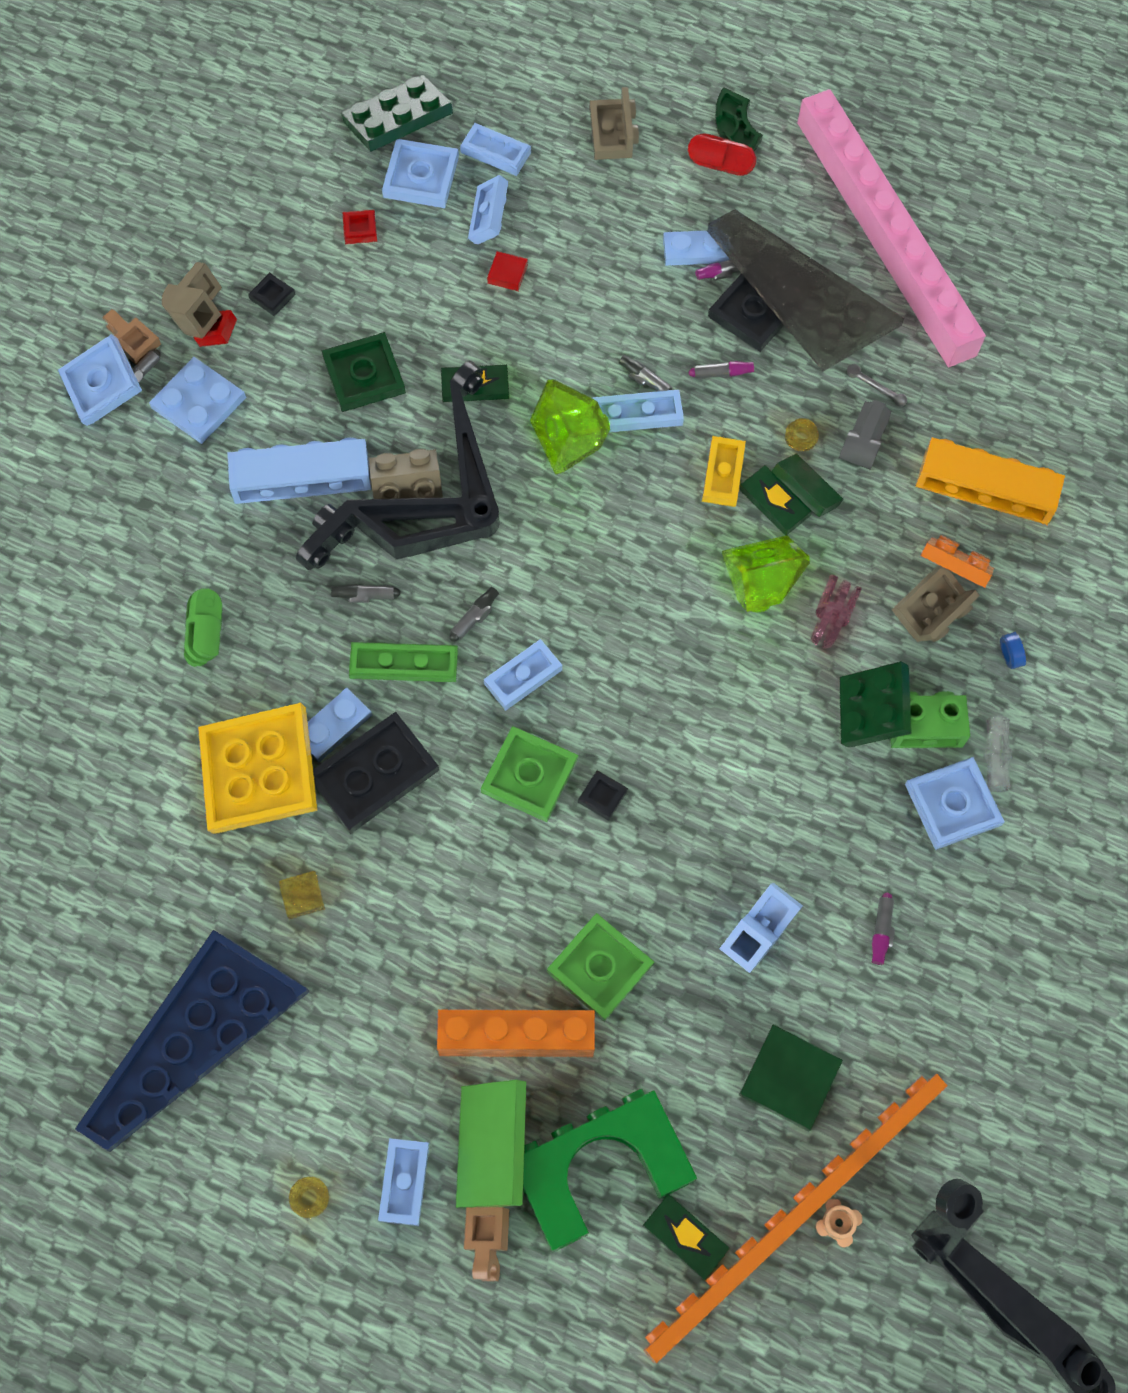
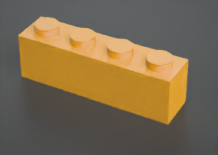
(990, 480)

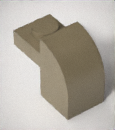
(191, 301)

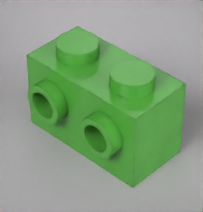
(936, 722)

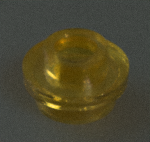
(803, 426)
(297, 1191)

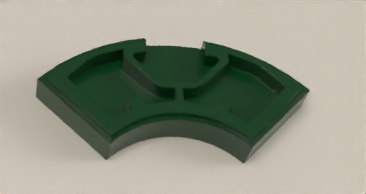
(732, 119)

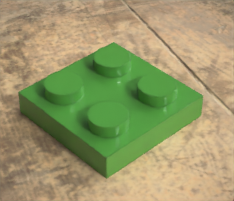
(529, 774)
(600, 967)

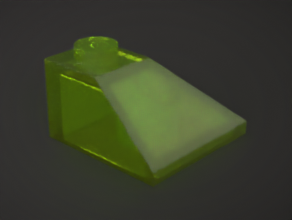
(568, 425)
(765, 571)

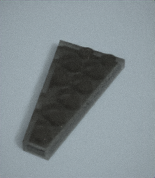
(812, 302)

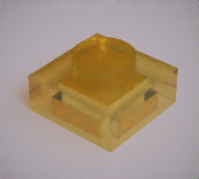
(301, 895)

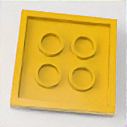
(257, 768)

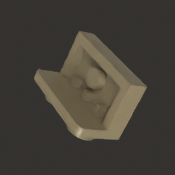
(613, 128)
(406, 475)
(934, 605)

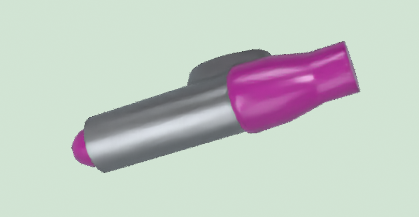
(717, 270)
(722, 370)
(884, 932)

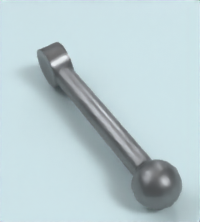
(854, 371)

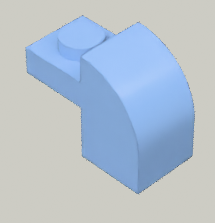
(761, 927)

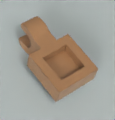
(133, 336)
(485, 1234)

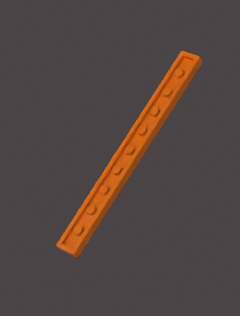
(783, 1225)

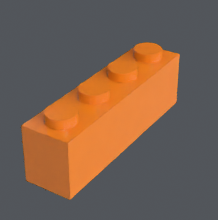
(516, 1033)

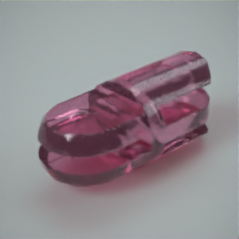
(834, 611)

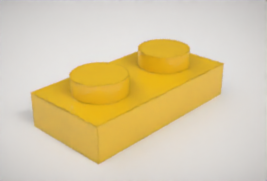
(723, 471)

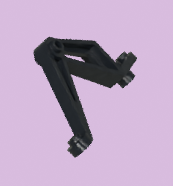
(474, 512)
(1000, 1297)

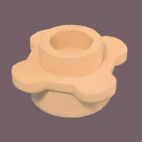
(850, 1220)

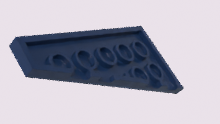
(203, 1020)

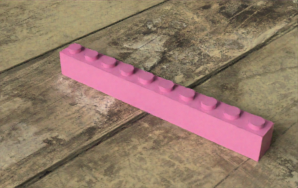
(890, 229)

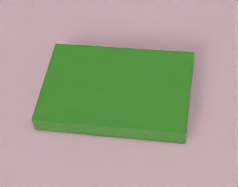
(491, 1145)

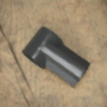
(864, 440)

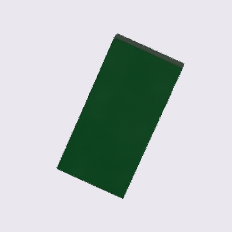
(807, 485)

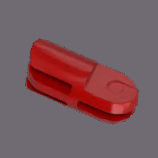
(722, 154)

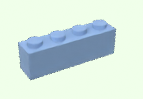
(299, 470)

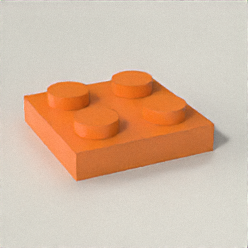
(945, 553)

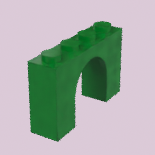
(638, 1125)

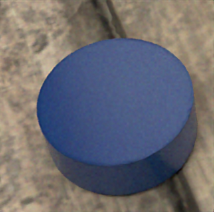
(1013, 650)

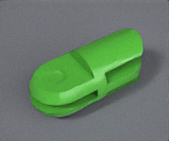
(202, 627)

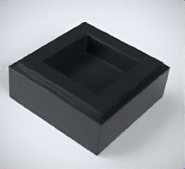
(271, 294)
(602, 795)

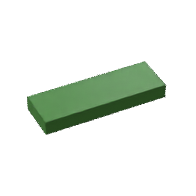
(403, 662)

